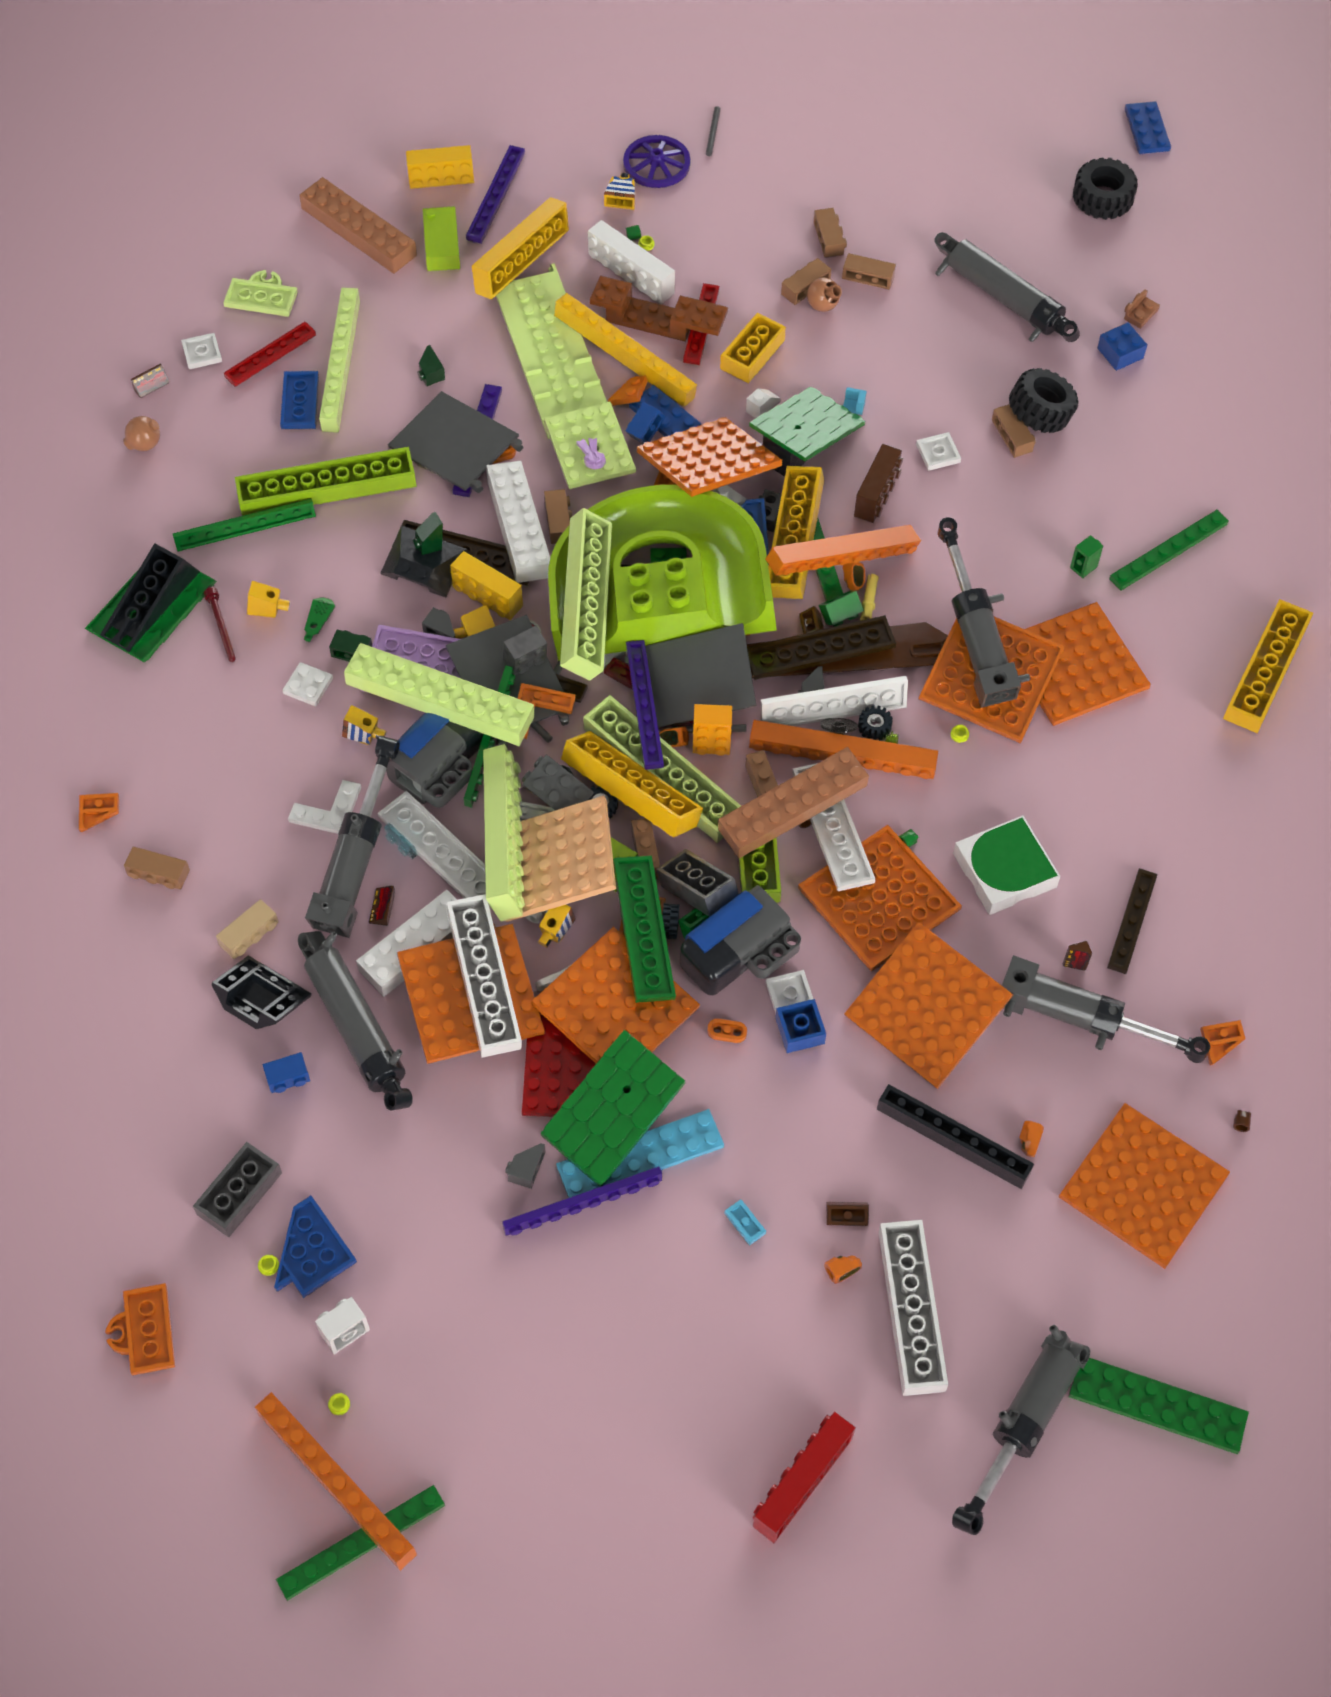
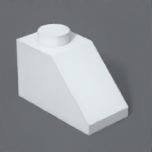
(761, 401)

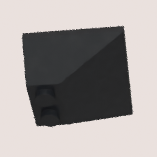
(428, 570)
(258, 993)

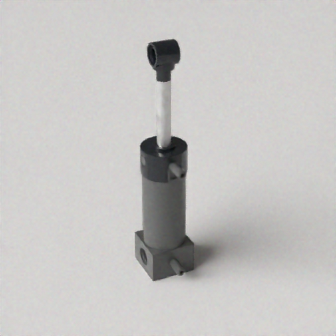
(995, 677)
(334, 905)
(1083, 1009)

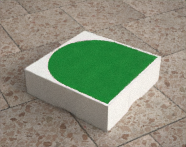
(1006, 864)

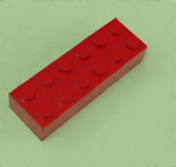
(803, 1477)

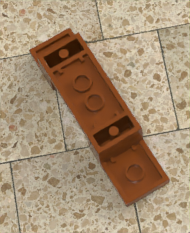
(655, 317)

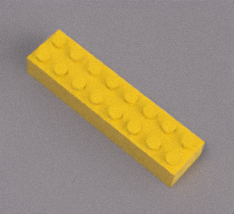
(520, 248)
(796, 523)
(1268, 666)
(631, 784)

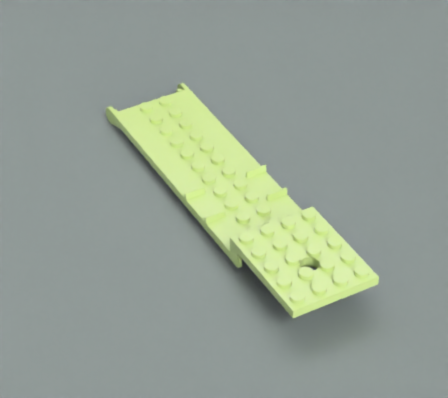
(563, 380)

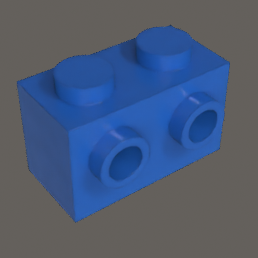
(645, 423)
(286, 1073)

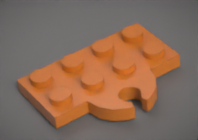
(144, 1330)

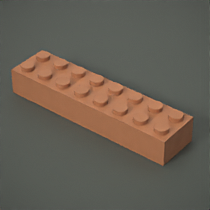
(358, 225)
(793, 802)

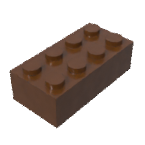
(878, 483)

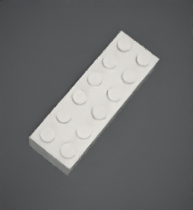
(631, 262)
(427, 926)

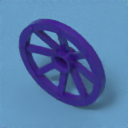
(656, 158)

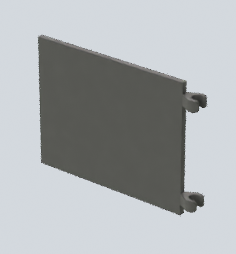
(455, 441)
(482, 662)
(700, 670)

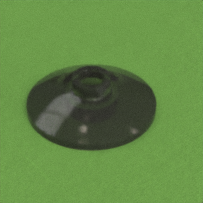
(838, 725)

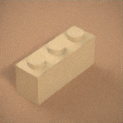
(247, 929)

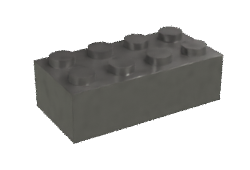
(697, 882)
(237, 1189)

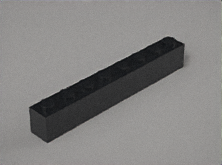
(955, 1136)

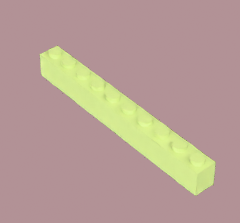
(339, 360)

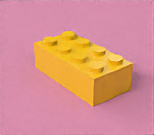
(440, 166)
(752, 347)
(486, 585)

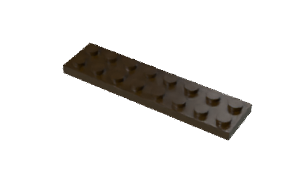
(488, 552)
(820, 647)

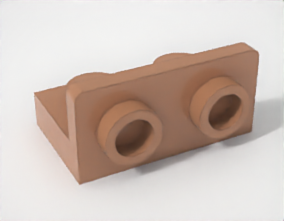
(1140, 309)

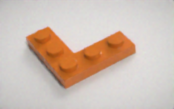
(546, 699)

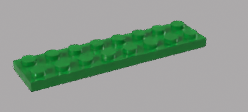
(644, 929)
(1160, 1405)

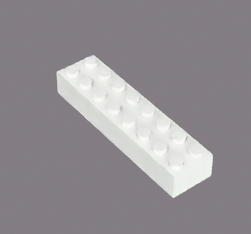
(518, 521)
(484, 976)
(912, 1308)

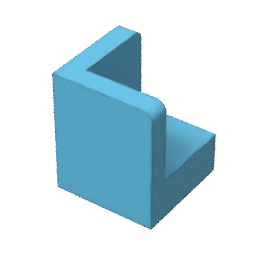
(855, 400)

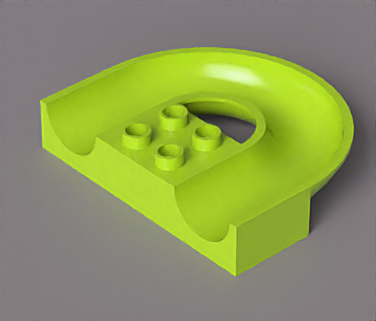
(677, 597)

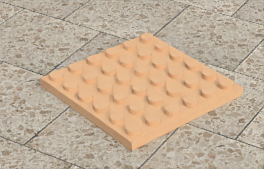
(566, 856)

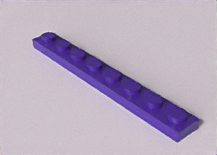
(495, 194)
(487, 406)
(644, 705)
(587, 1199)

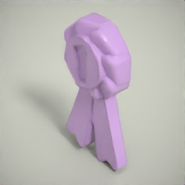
(593, 458)

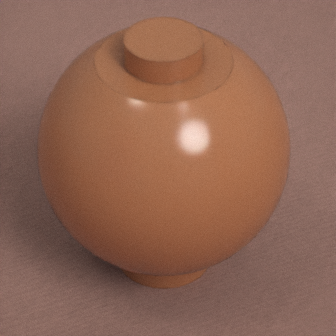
(823, 294)
(141, 433)

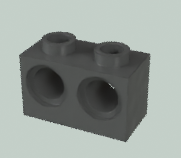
(772, 504)

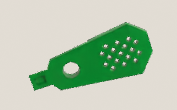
(319, 613)

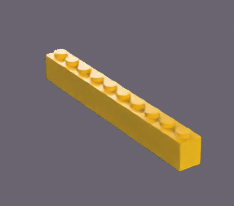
(625, 349)

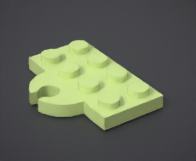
(261, 294)

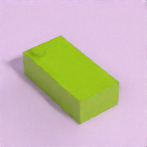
(441, 238)
(761, 869)

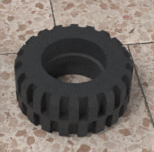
(1109, 174)
(1043, 400)

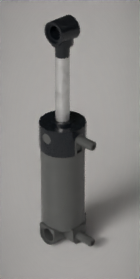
(1027, 1416)

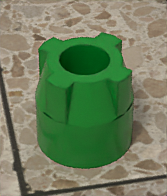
(633, 232)
(909, 837)

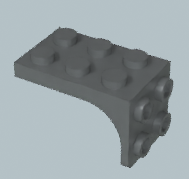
(555, 784)

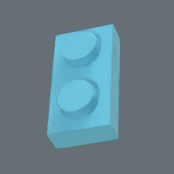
(745, 1222)

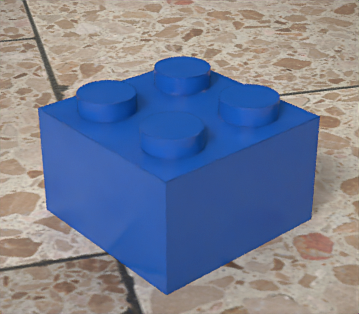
(1122, 346)
(800, 1026)

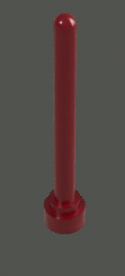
(211, 595)

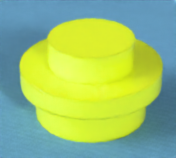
(646, 242)
(959, 733)
(268, 1265)
(339, 1404)

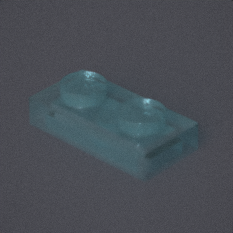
(396, 837)

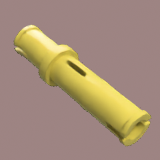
(868, 602)

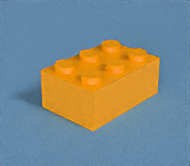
(712, 729)

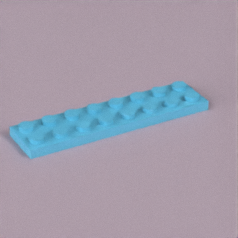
(658, 1147)

